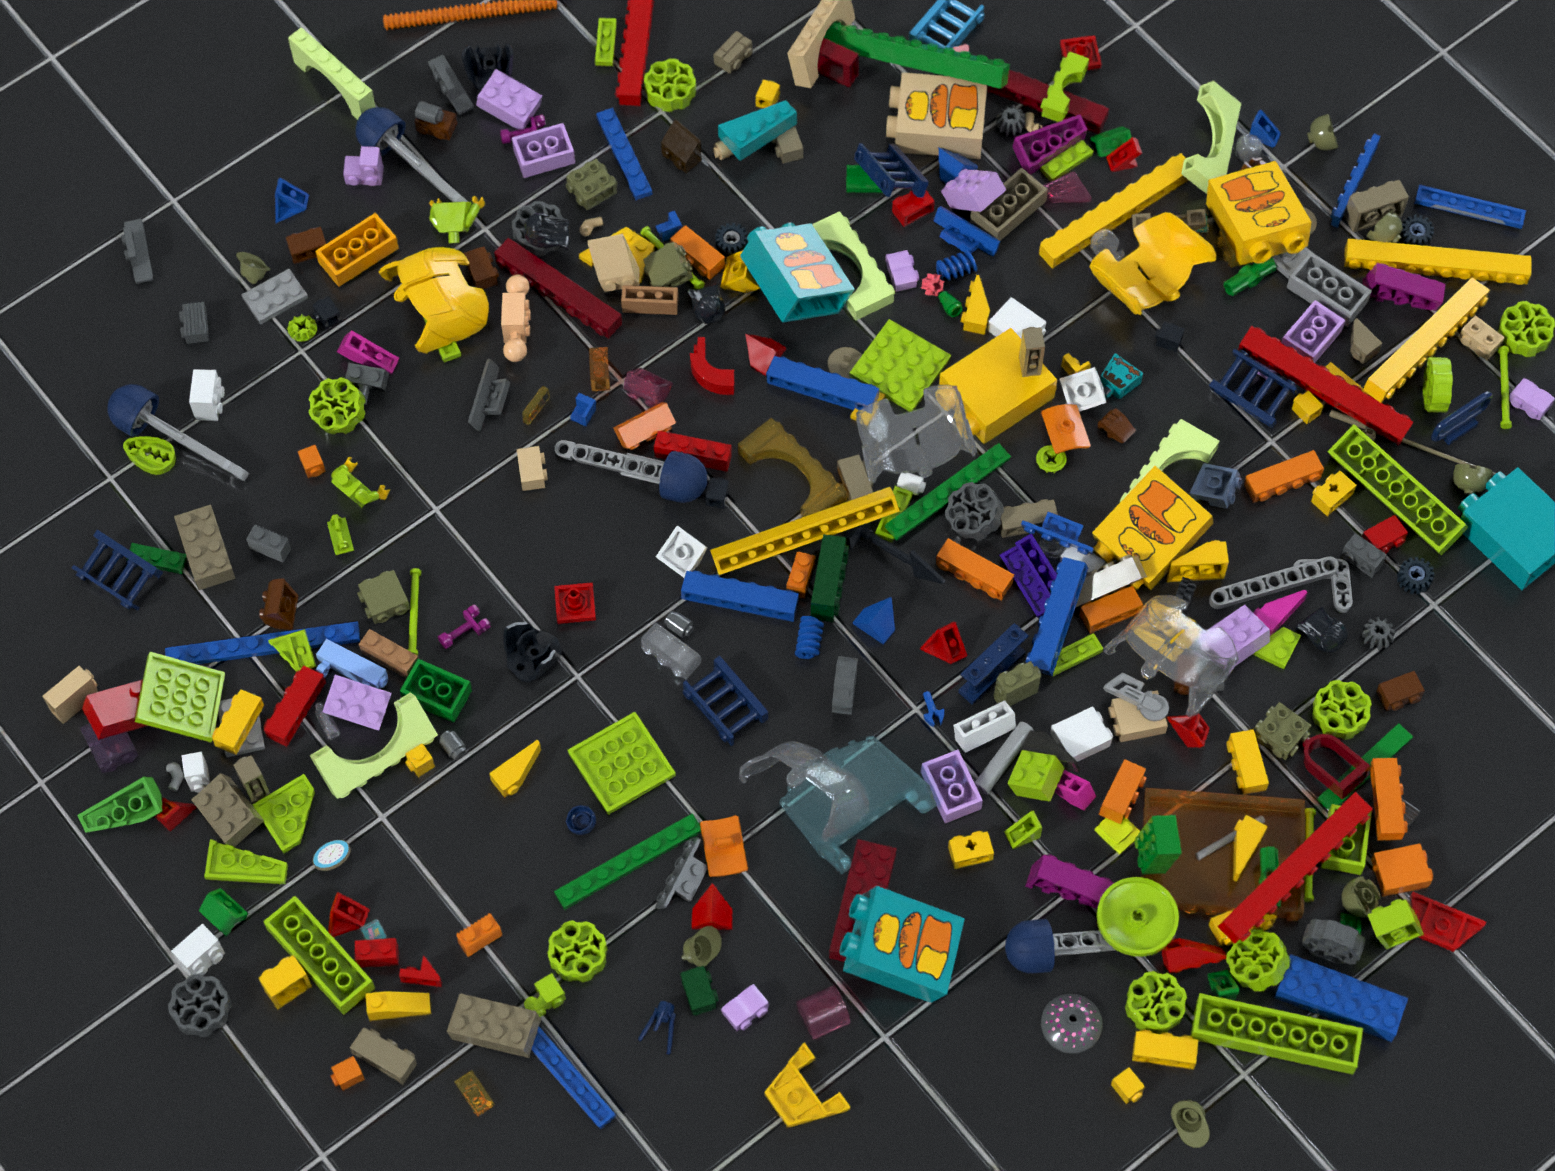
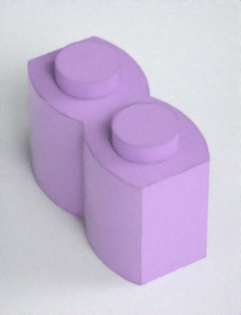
(901, 270)
(1531, 399)
(745, 1008)

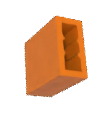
(1401, 870)

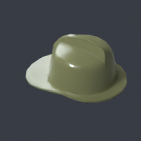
(252, 267)
(702, 946)
(1191, 1123)

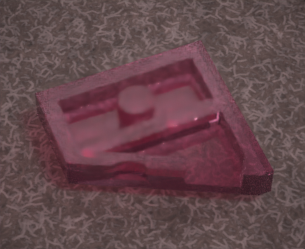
(1067, 189)

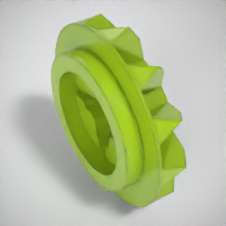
(303, 334)
(1042, 458)

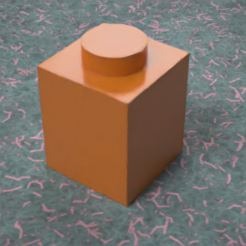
(311, 461)
(347, 1073)

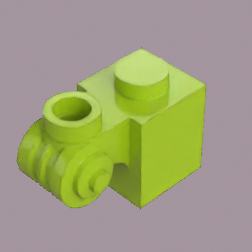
(549, 995)

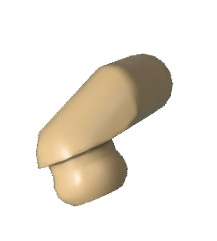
(1030, 125)
(589, 224)

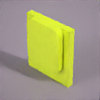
(1117, 835)

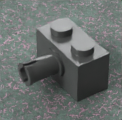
(367, 378)

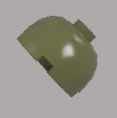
(1323, 133)
(1387, 229)
(1470, 478)
(1360, 897)

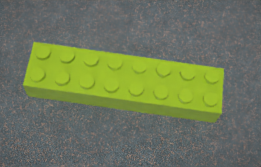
(1397, 489)
(1276, 1033)

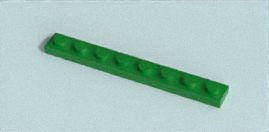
(939, 496)
(628, 861)

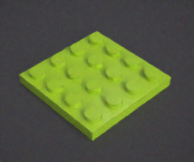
(900, 365)
(180, 697)
(621, 763)

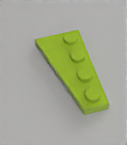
(233, 864)

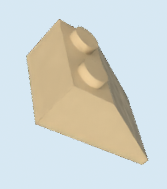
(614, 262)

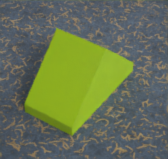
(1024, 830)

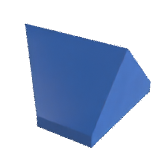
(1265, 129)
(952, 164)
(289, 200)
(877, 620)

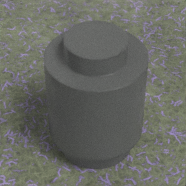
(679, 624)
(452, 745)

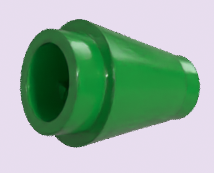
(950, 304)

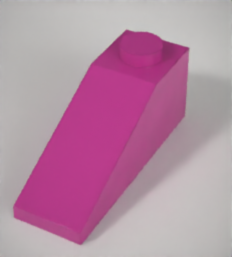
(366, 352)
(1278, 611)
(1075, 790)

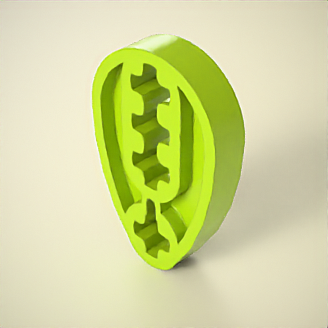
(148, 463)

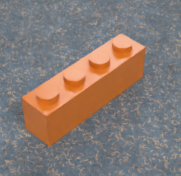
(1283, 476)
(974, 569)
(1387, 799)

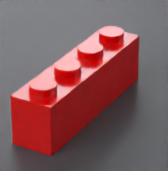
(710, 453)
(294, 705)

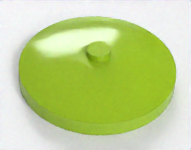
(1137, 916)

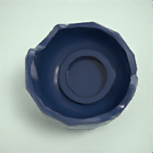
(581, 820)

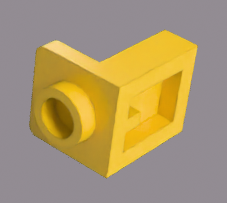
(1072, 365)

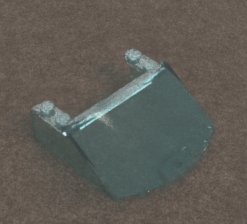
(886, 783)

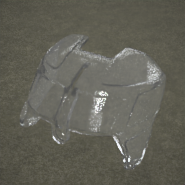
(891, 440)
(1194, 659)
(845, 790)

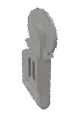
(1151, 706)

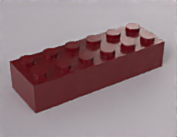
(870, 868)

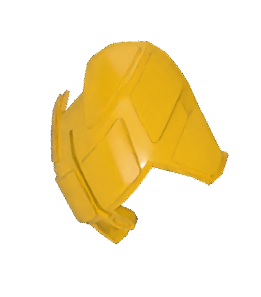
(1164, 254)
(446, 302)

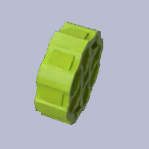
(666, 87)
(1524, 316)
(1437, 384)
(352, 395)
(1352, 709)
(588, 956)
(1262, 960)
(1175, 1001)

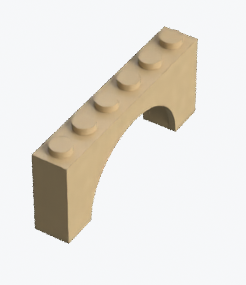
(805, 50)

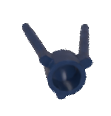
(662, 1014)

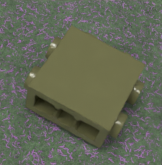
(591, 184)
(668, 266)
(383, 597)
(1017, 684)
(1282, 731)

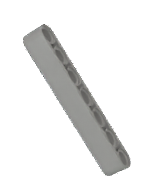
(1280, 576)

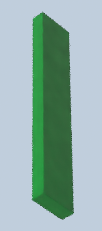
(1385, 748)

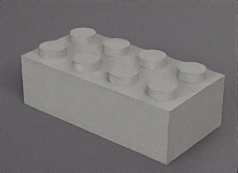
(1330, 287)

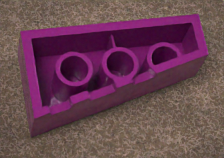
(1046, 143)
(1404, 287)
(1067, 880)

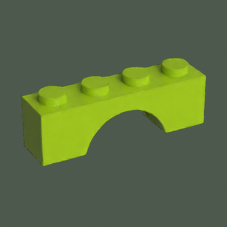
(1072, 71)

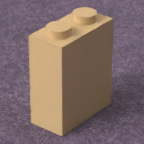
(70, 693)
(1131, 723)

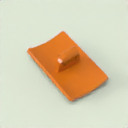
(1065, 428)
(724, 846)

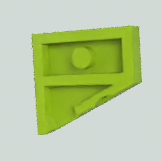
(1279, 648)
(295, 649)

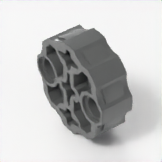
(519, 221)
(977, 524)
(844, 685)
(1333, 941)
(190, 1014)

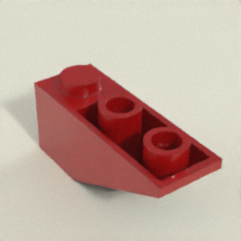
(1186, 954)

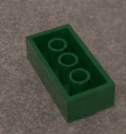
(829, 578)

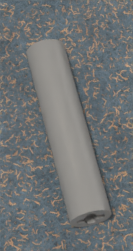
(1002, 758)

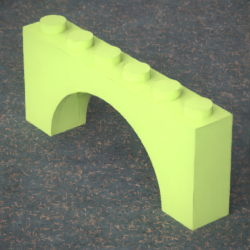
(310, 53)
(1223, 116)
(873, 290)
(1182, 443)
(345, 774)

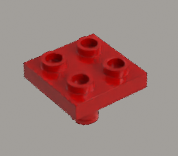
(1085, 47)
(575, 603)

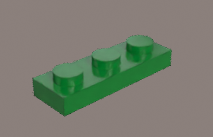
(161, 558)

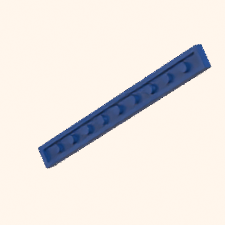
(259, 645)

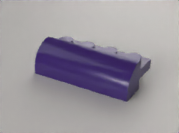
(1031, 572)

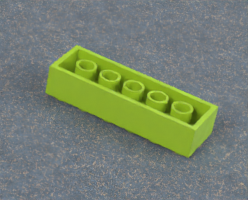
(319, 955)

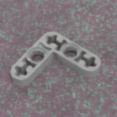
(1343, 576)

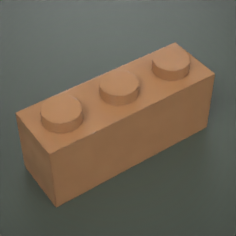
(649, 300)
(387, 653)

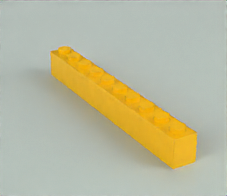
(1114, 211)
(1439, 261)
(1426, 340)
(804, 530)

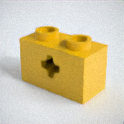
(1333, 492)
(963, 856)

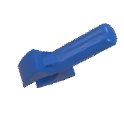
(932, 710)

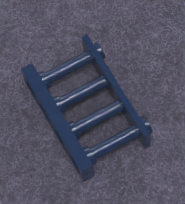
(895, 160)
(1252, 406)
(133, 562)
(993, 661)
(733, 683)

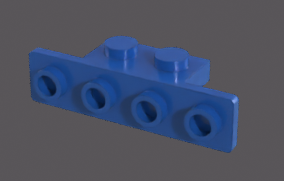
(964, 234)
(1060, 529)

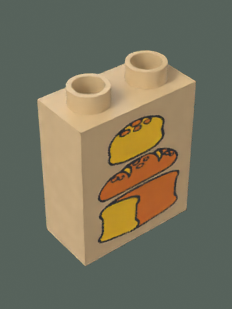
(937, 114)

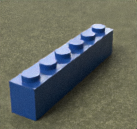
(821, 384)
(740, 595)
(1058, 615)

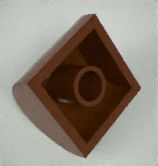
(279, 605)

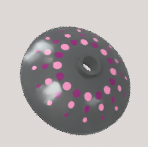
(1067, 1035)

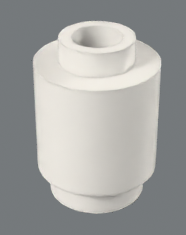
(911, 483)

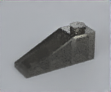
(1043, 743)

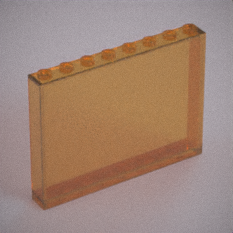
(1209, 817)

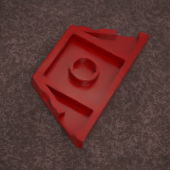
(1444, 924)

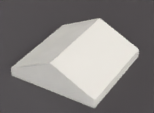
(1083, 389)
(681, 552)

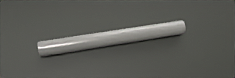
(1221, 842)

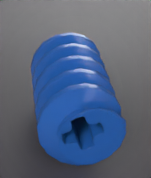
(956, 264)
(809, 637)

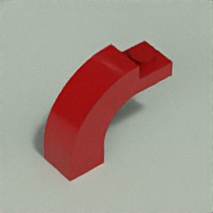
(713, 379)

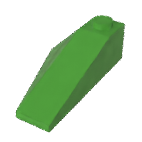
(128, 806)

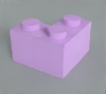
(364, 169)

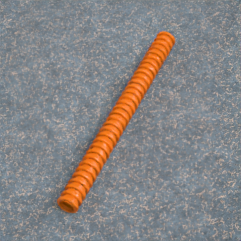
(465, 12)

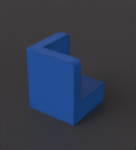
(669, 228)
(584, 409)

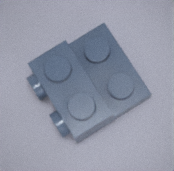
(1216, 485)

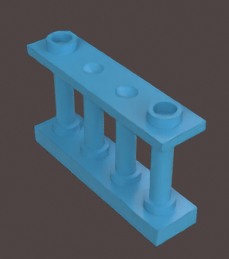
(938, 11)

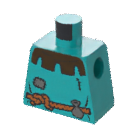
(1120, 377)

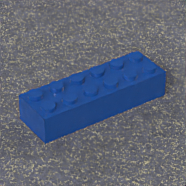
(1341, 998)

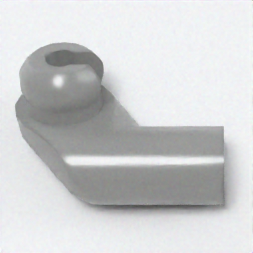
(177, 775)

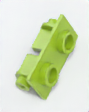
(340, 535)

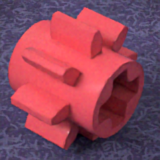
(932, 284)

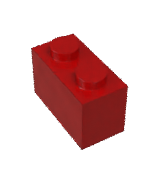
(911, 208)
(1386, 534)
(376, 952)

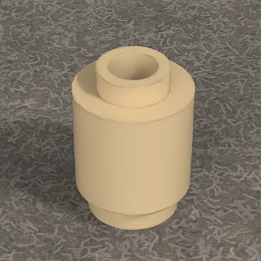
(721, 150)

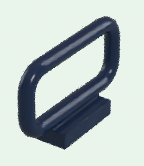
(1461, 420)

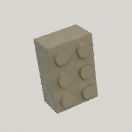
(1370, 206)
(227, 810)

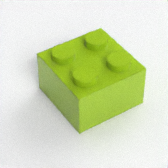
(1036, 775)

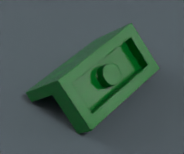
(1110, 140)
(859, 181)
(222, 911)

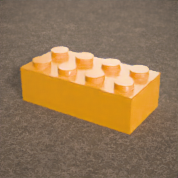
(357, 249)

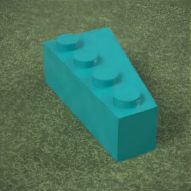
(757, 129)

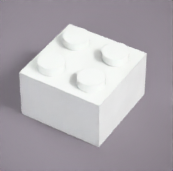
(206, 395)
(198, 951)

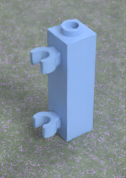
(350, 665)

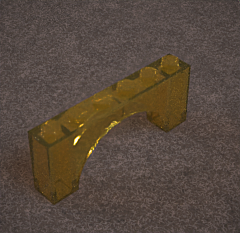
(773, 442)

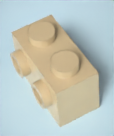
(1480, 338)
(530, 468)

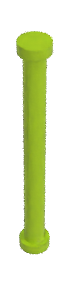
(646, 232)
(1503, 351)
(415, 573)
(1309, 812)

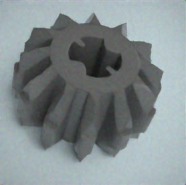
(1010, 120)
(1378, 633)

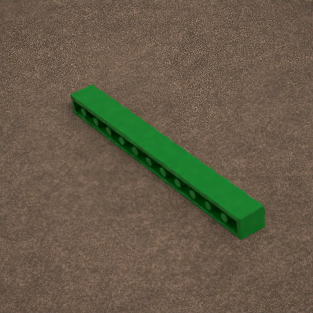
(920, 56)

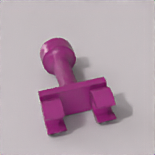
(537, 121)
(446, 639)

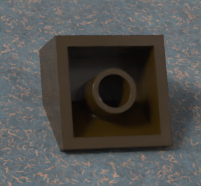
(681, 147)

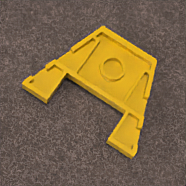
(638, 245)
(794, 1097)

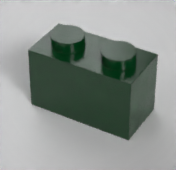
(698, 990)

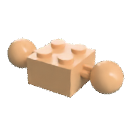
(515, 318)

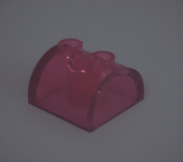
(647, 386)
(823, 1011)

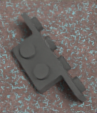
(450, 84)
(137, 250)
(490, 395)
(685, 877)

